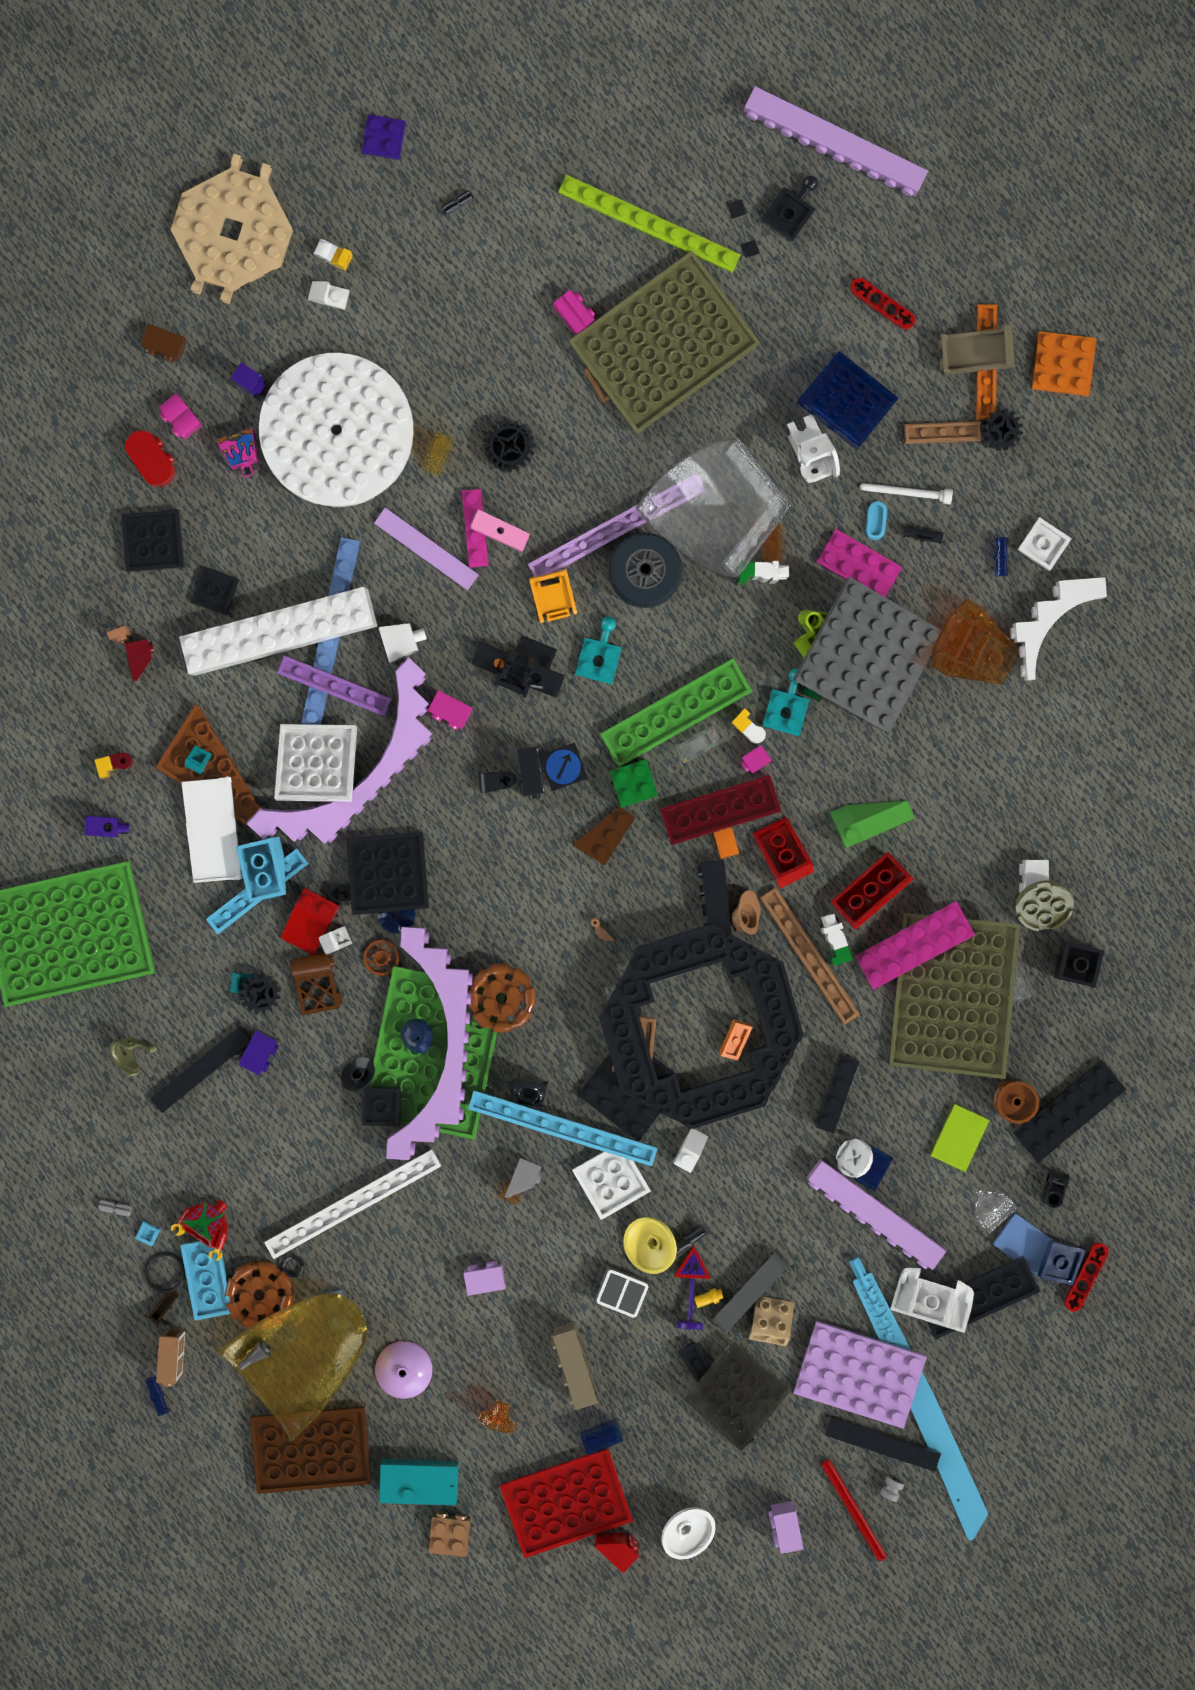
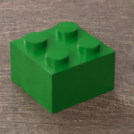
(633, 783)

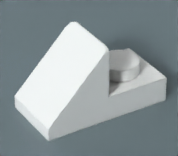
(329, 295)
(335, 940)

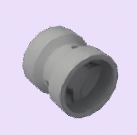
(890, 1490)

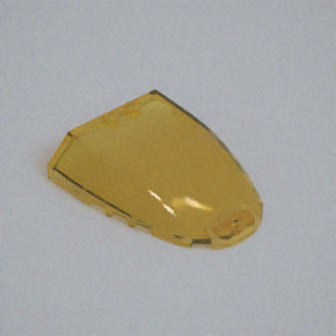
(310, 1357)

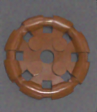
(497, 1009)
(263, 1282)

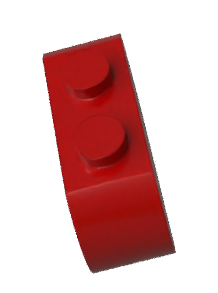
(150, 458)

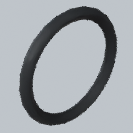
(148, 1268)

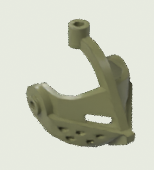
(127, 1062)

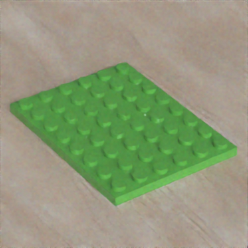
(71, 934)
(415, 997)

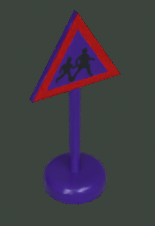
(691, 1268)

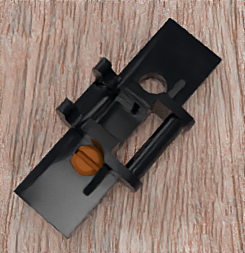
(519, 664)

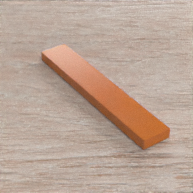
(986, 379)

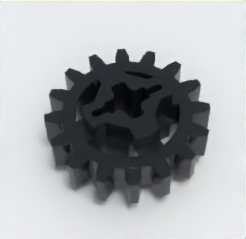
(1003, 422)
(256, 1000)

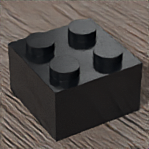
(1078, 964)

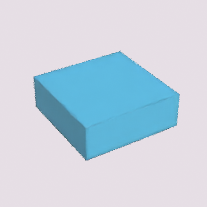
(147, 1233)

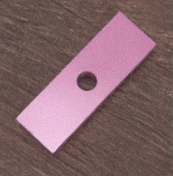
(509, 534)

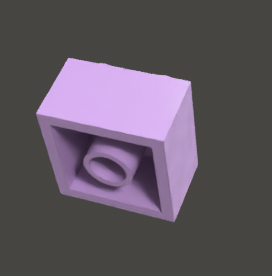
(786, 1526)

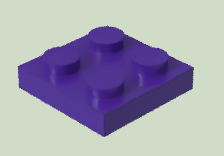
(383, 137)

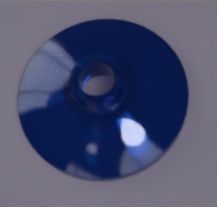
(394, 925)

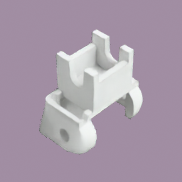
(813, 451)

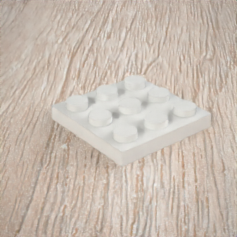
(610, 1182)

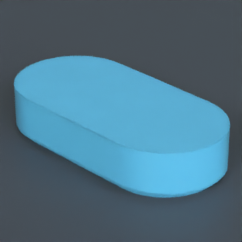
(876, 520)

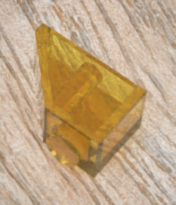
(438, 454)

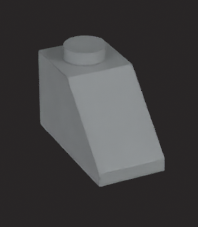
(524, 1178)

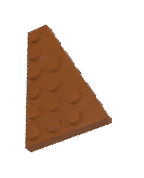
(199, 732)

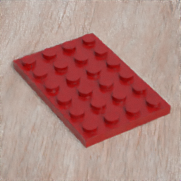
(566, 1502)

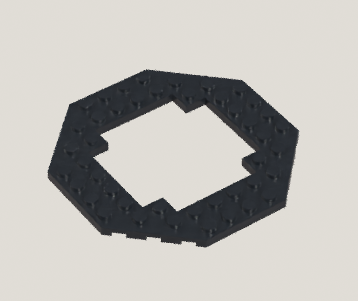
(684, 954)

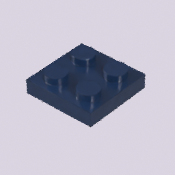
(1061, 1262)

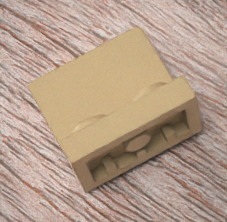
(772, 1321)

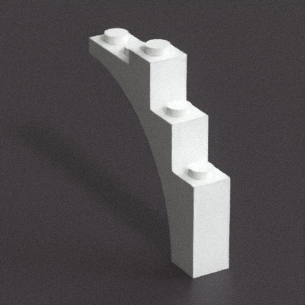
(1046, 613)

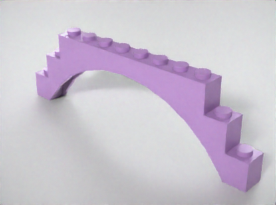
(329, 817)
(453, 991)

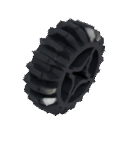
(504, 453)

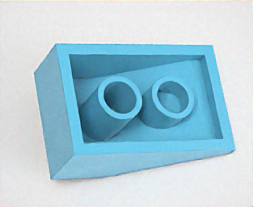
(263, 868)

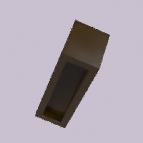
(163, 1306)

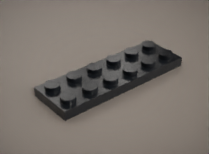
(1069, 1111)
(996, 1291)

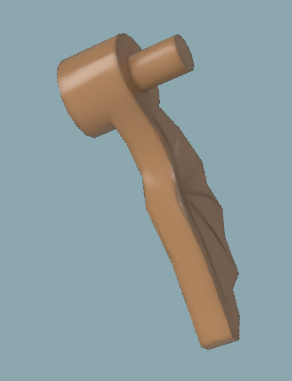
(601, 932)

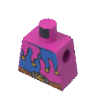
(240, 451)

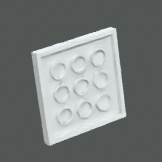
(315, 763)

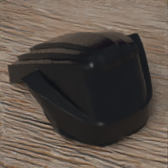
(528, 1090)

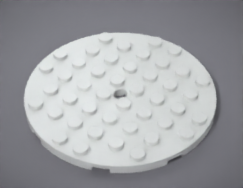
(327, 393)

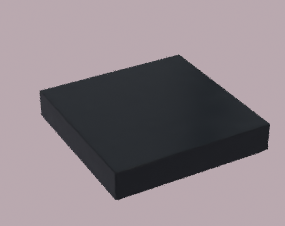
(215, 590)
(381, 1106)

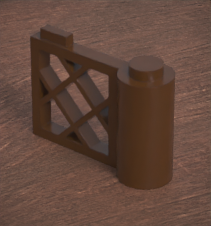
(315, 967)

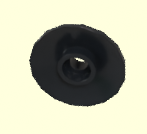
(358, 1074)

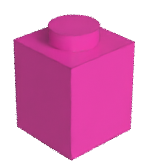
(755, 760)

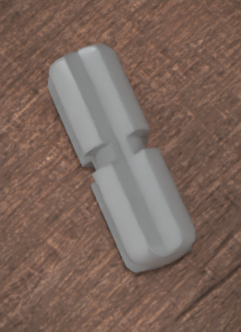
(119, 1208)

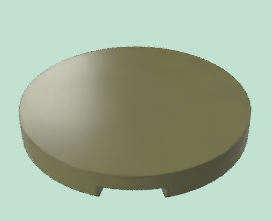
(1044, 905)

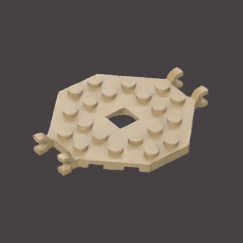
(261, 239)

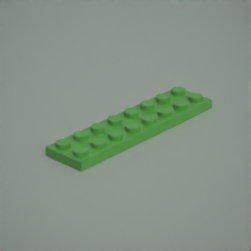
(676, 712)

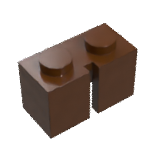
(163, 343)

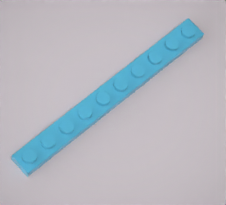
(562, 1128)

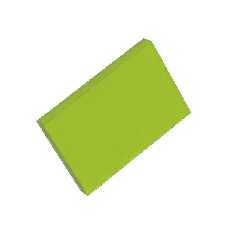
(959, 1137)

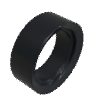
(293, 1275)

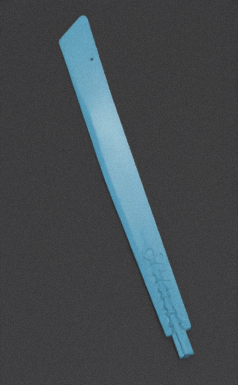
(925, 1410)

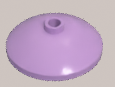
(407, 1357)

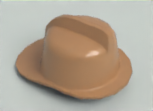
(747, 914)

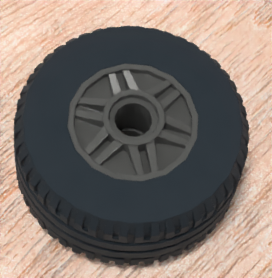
(640, 588)

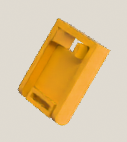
(553, 598)

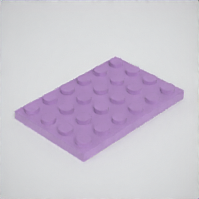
(860, 1374)

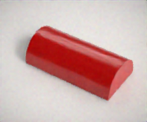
(871, 890)

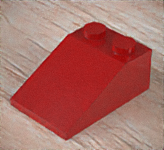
(783, 852)
(309, 920)

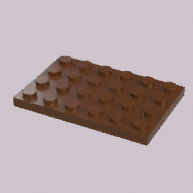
(324, 1455)

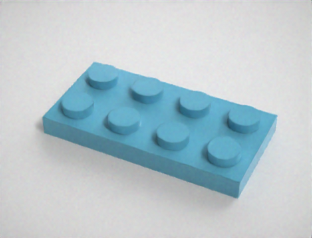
(205, 1280)

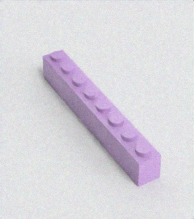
(876, 1214)

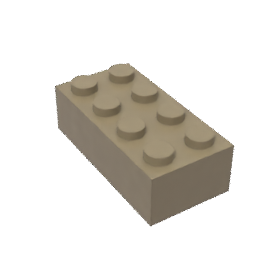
(575, 1366)

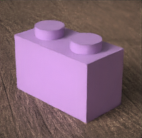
(484, 1278)

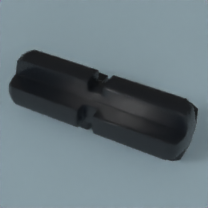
(460, 200)

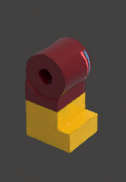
(113, 762)

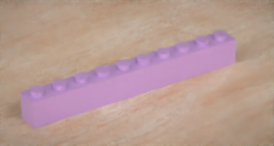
(835, 141)

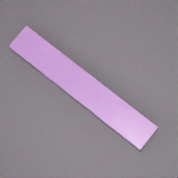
(426, 549)

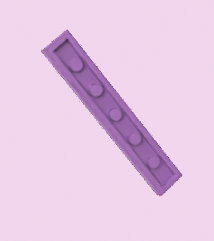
(334, 685)

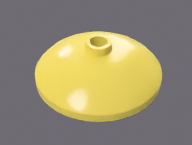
(642, 1249)

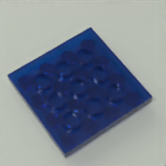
(847, 400)

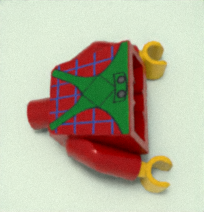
(206, 1224)

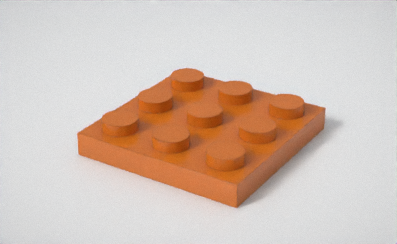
(1063, 363)

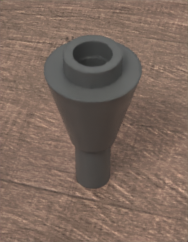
(259, 1352)

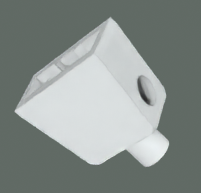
(400, 641)

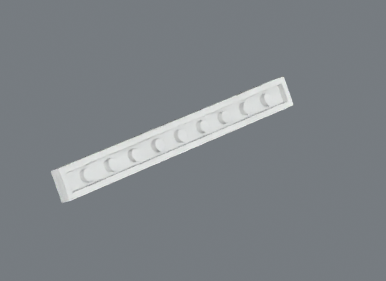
(352, 1203)

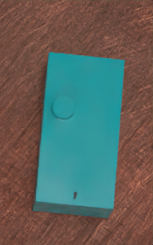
(419, 1482)

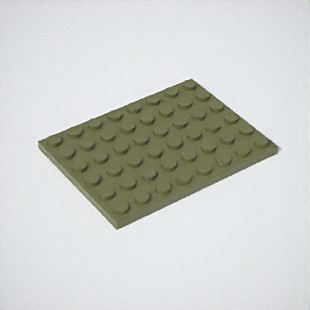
(664, 342)
(958, 1005)

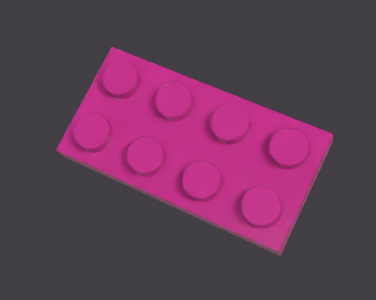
(854, 560)

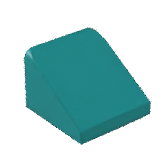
(197, 759)
(236, 981)

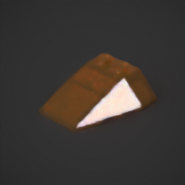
(973, 646)

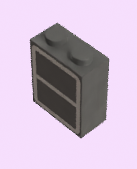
(621, 1291)

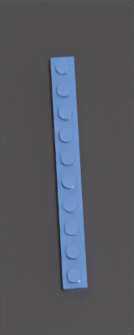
(327, 649)

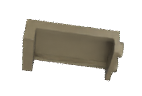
(977, 351)

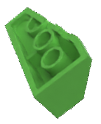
(864, 821)

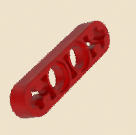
(884, 301)
(1088, 1277)

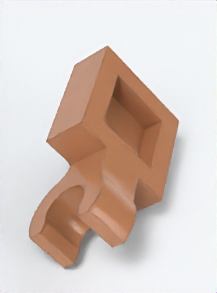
(119, 634)

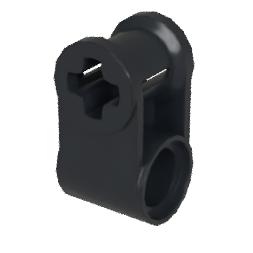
(493, 781)
(1055, 1187)

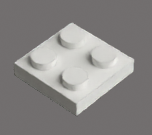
(1044, 544)

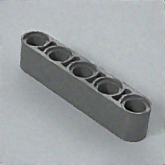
(748, 1294)

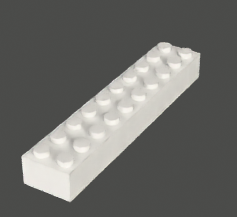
(278, 631)

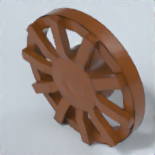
(381, 957)

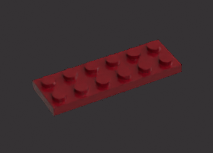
(720, 810)

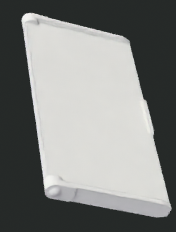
(211, 829)

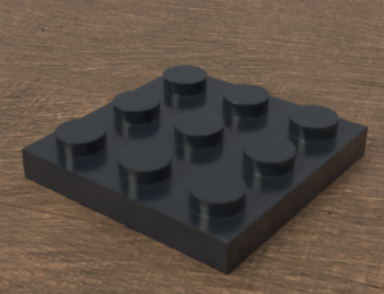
(152, 540)

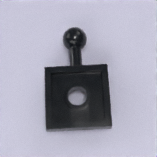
(789, 201)

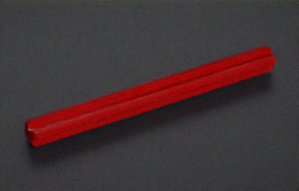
(853, 1510)

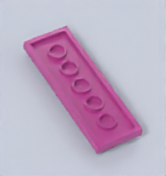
(915, 945)

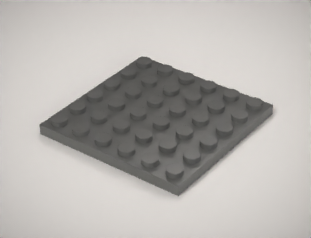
(868, 655)

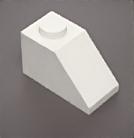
(690, 1150)

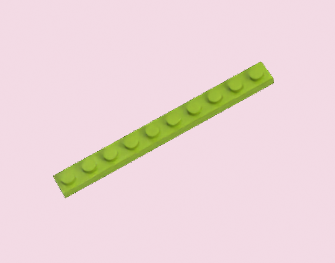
(649, 223)

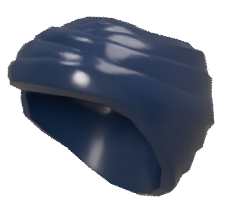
(416, 1035)

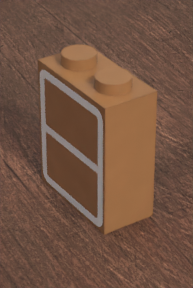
(170, 1357)

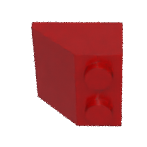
(618, 1548)

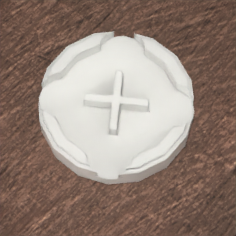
(854, 1158)

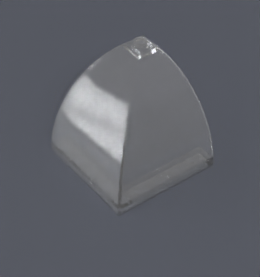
(715, 506)

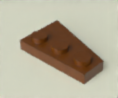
(605, 836)

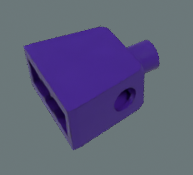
(95, 826)

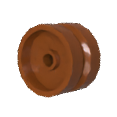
(1004, 1101)

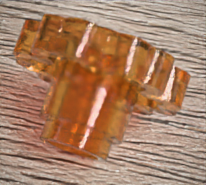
(497, 1418)

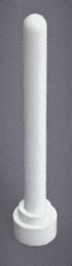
(944, 495)

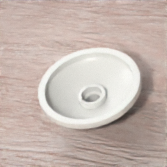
(688, 1533)

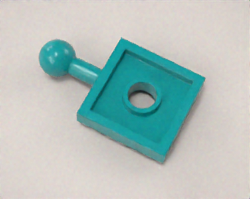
(593, 648)
(796, 704)

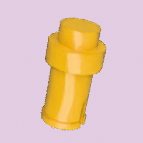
(713, 1296)

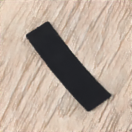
(737, 209)

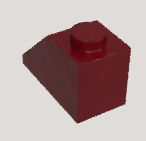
(138, 656)

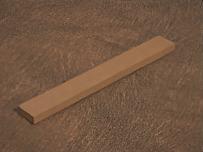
(809, 955)

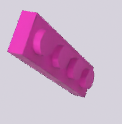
(475, 541)

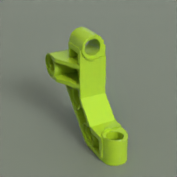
(805, 641)

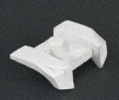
(933, 1301)

